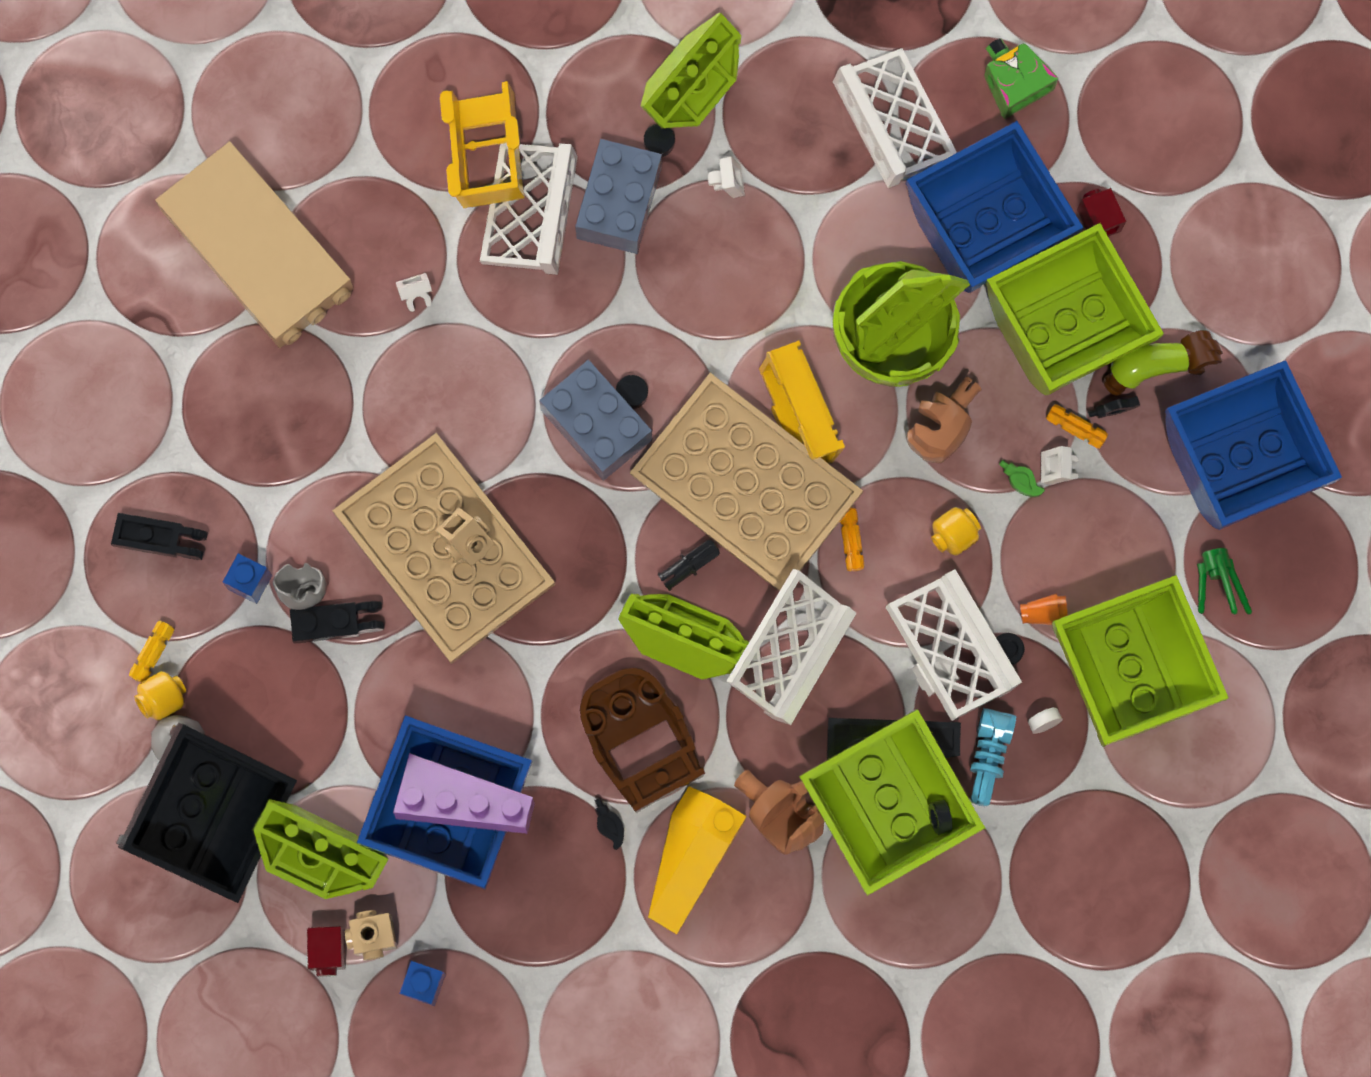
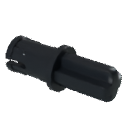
(689, 564)

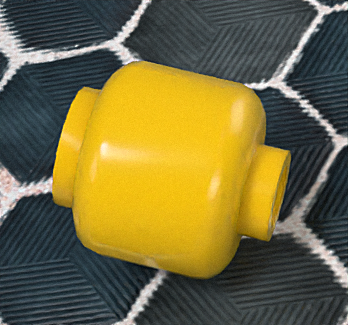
(955, 531)
(160, 695)

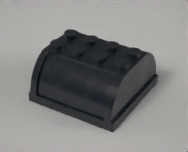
(203, 812)

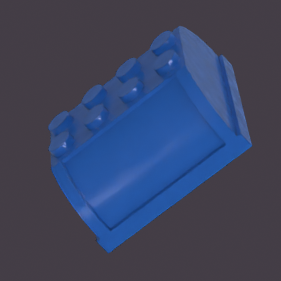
(991, 207)
(1249, 446)
(447, 849)

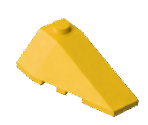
(694, 847)

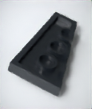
(848, 731)

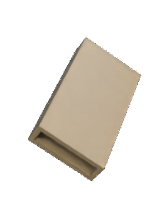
(255, 245)

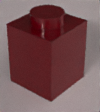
(1101, 208)
(326, 950)

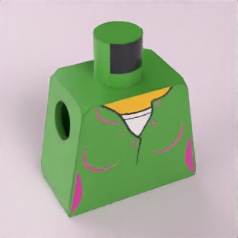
(1017, 77)

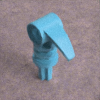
(996, 729)

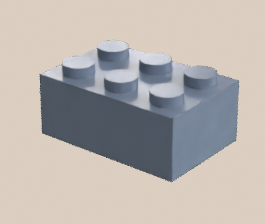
(618, 196)
(596, 420)

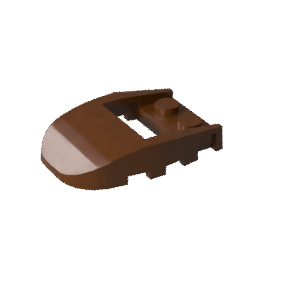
(625, 708)

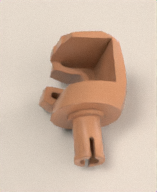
(953, 422)
(782, 813)

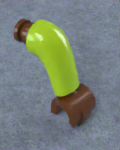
(1156, 359)

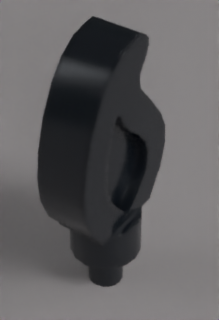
(1114, 407)
(609, 824)

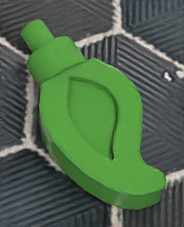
(1022, 479)

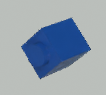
(247, 578)
(422, 983)

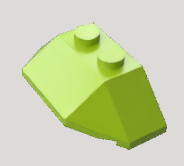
(694, 75)
(903, 312)
(682, 635)
(314, 852)

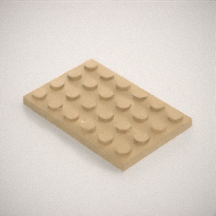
(746, 482)
(396, 529)

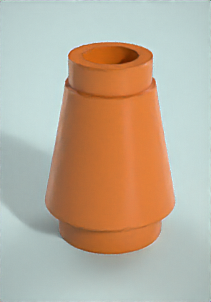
(1044, 610)

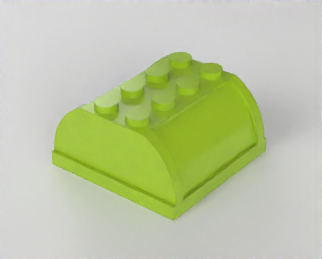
(1071, 310)
(1139, 661)
(880, 800)

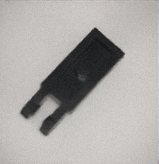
(155, 536)
(333, 621)

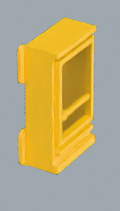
(475, 114)
(799, 403)

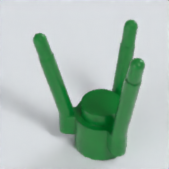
(1219, 566)

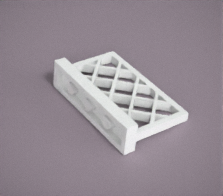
(869, 120)
(554, 215)
(977, 638)
(807, 660)

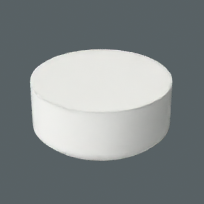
(1044, 720)

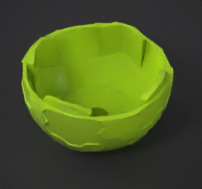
(919, 355)

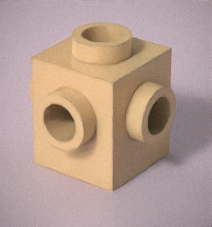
(465, 537)
(383, 939)

